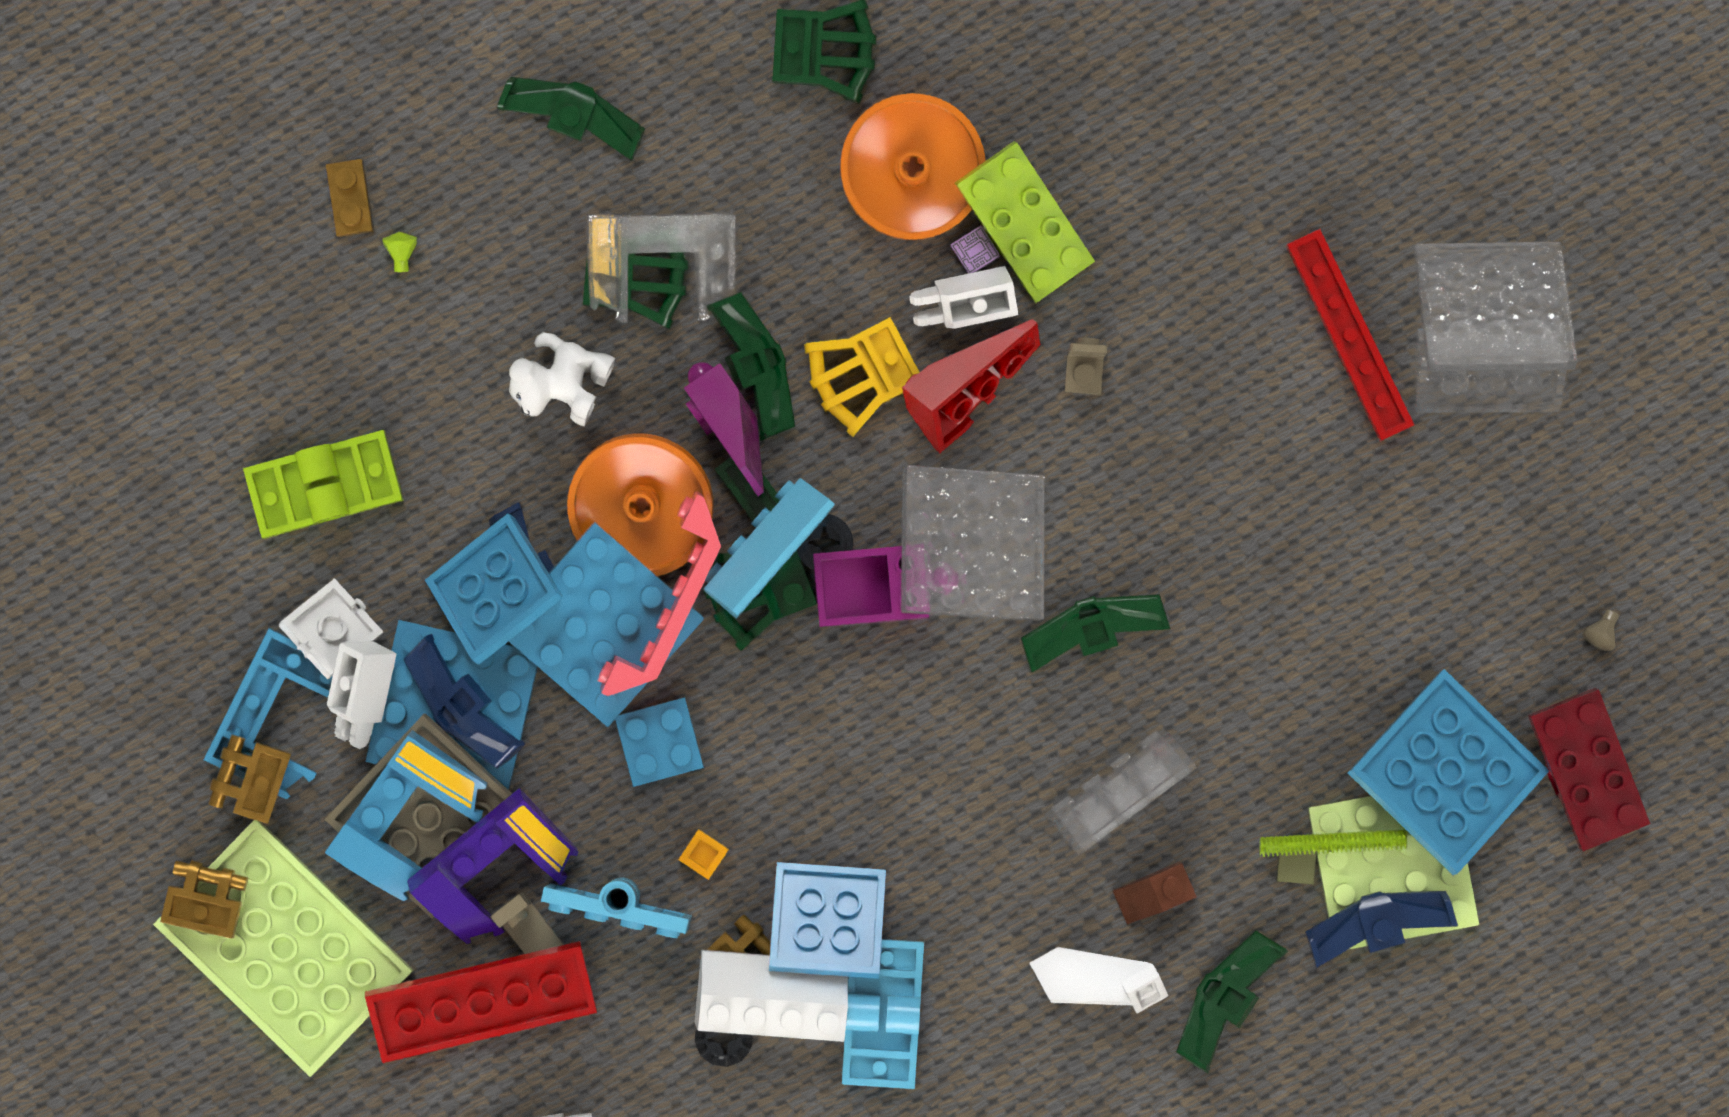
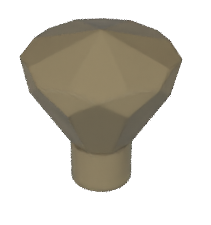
(1602, 632)

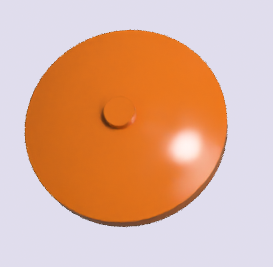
(905, 164)
(634, 494)

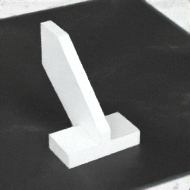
(1098, 979)

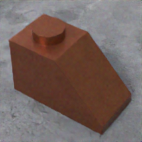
(1154, 893)

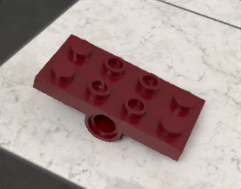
(1588, 769)

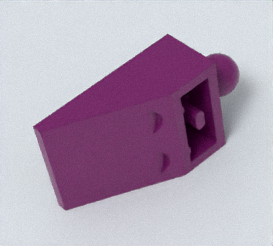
(723, 410)
(860, 587)

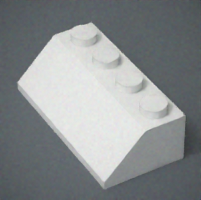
(746, 998)

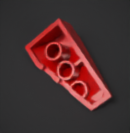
(954, 386)

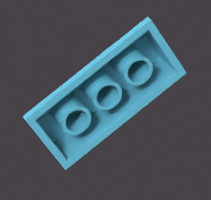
(768, 547)

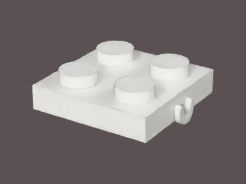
(326, 622)

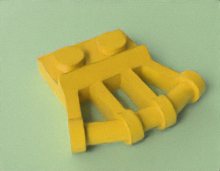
(883, 361)

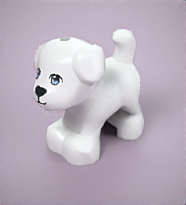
(535, 385)

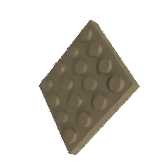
(424, 823)

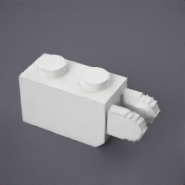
(967, 299)
(360, 689)

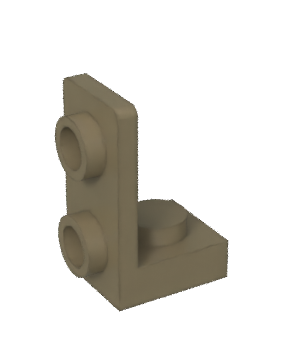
(1085, 367)
(526, 925)

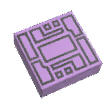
(975, 250)

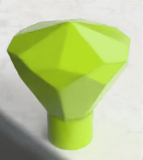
(400, 248)

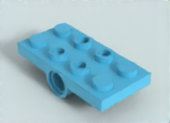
(601, 907)
(885, 1020)

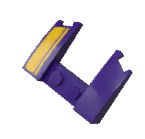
(513, 821)

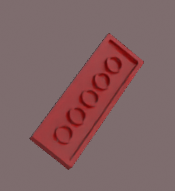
(480, 1002)

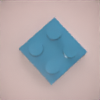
(659, 742)

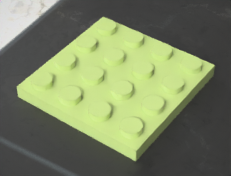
(1357, 873)

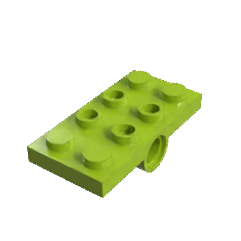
(1024, 222)
(323, 484)

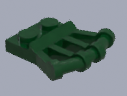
(799, 48)
(674, 290)
(783, 594)

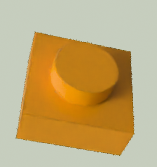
(703, 854)

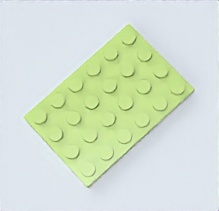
(295, 952)

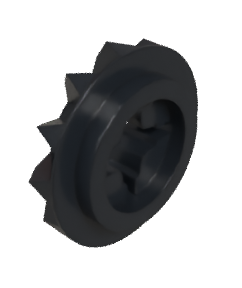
(836, 530)
(714, 1053)

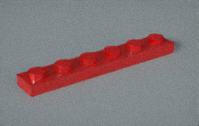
(1350, 335)

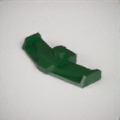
(573, 111)
(756, 364)
(1093, 626)
(1226, 997)

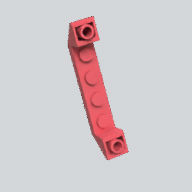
(625, 675)

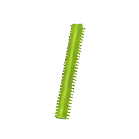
(1333, 842)

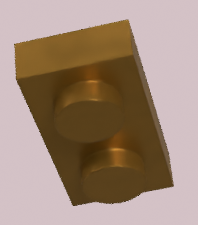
(349, 197)

